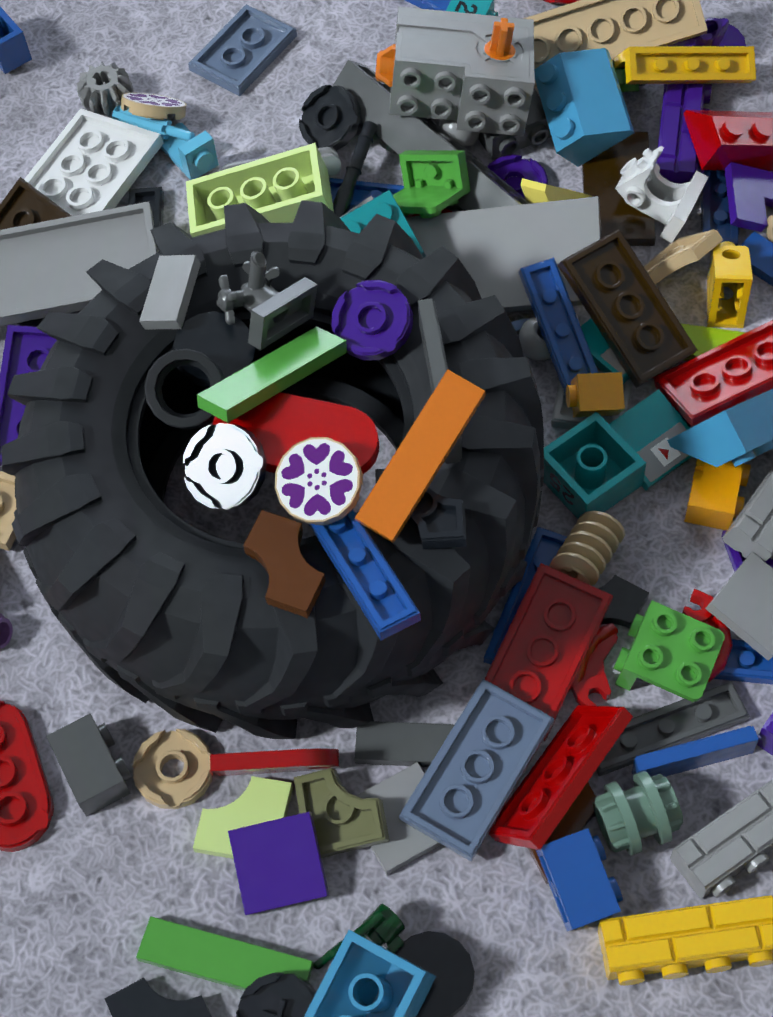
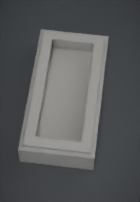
(170, 292)

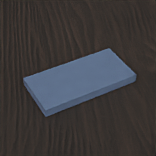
(476, 769)

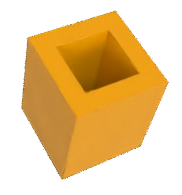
(596, 393)

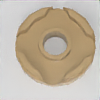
(178, 790)

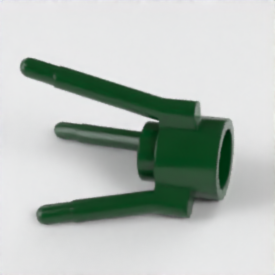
(379, 927)

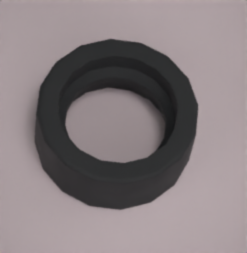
(155, 381)

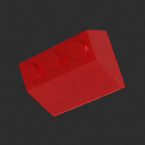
(731, 137)

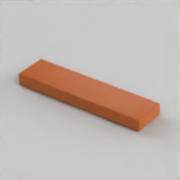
(420, 456)

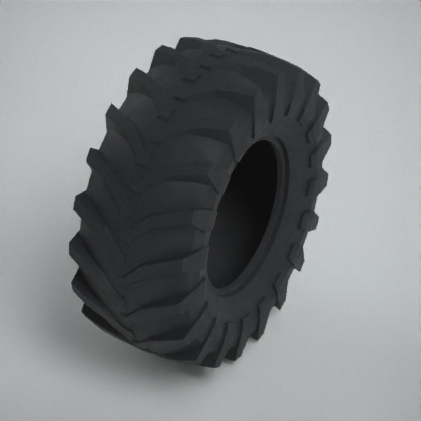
(188, 611)

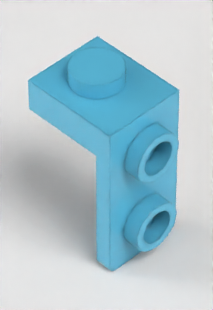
(192, 156)

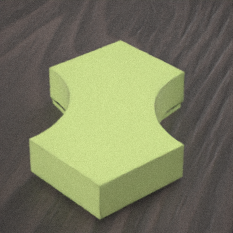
(259, 803)

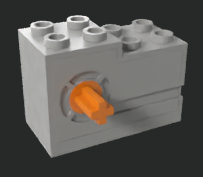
(461, 69)

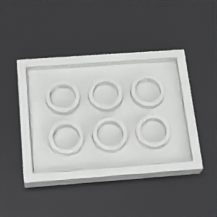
(93, 163)

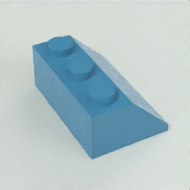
(583, 103)
(732, 434)
(370, 983)

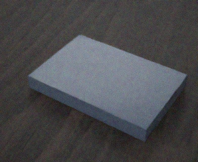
(242, 50)

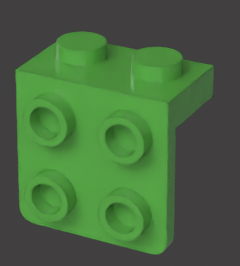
(431, 181)
(669, 652)

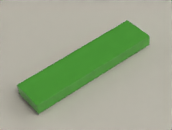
(271, 374)
(213, 955)

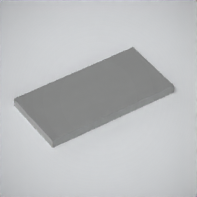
(507, 238)
(48, 260)

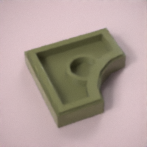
(340, 818)

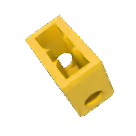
(732, 269)

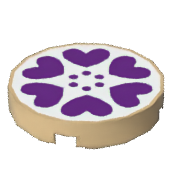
(153, 106)
(318, 481)

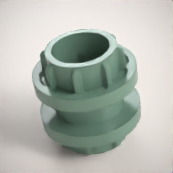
(638, 813)

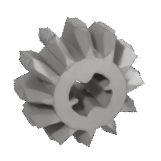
(103, 88)

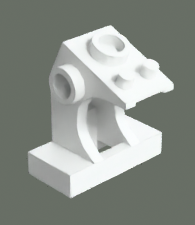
(656, 196)

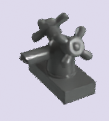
(271, 311)

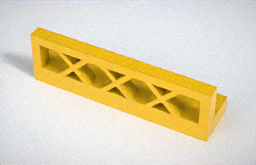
(687, 64)

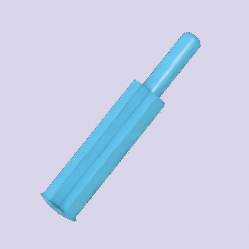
(159, 126)

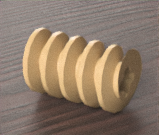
(589, 547)

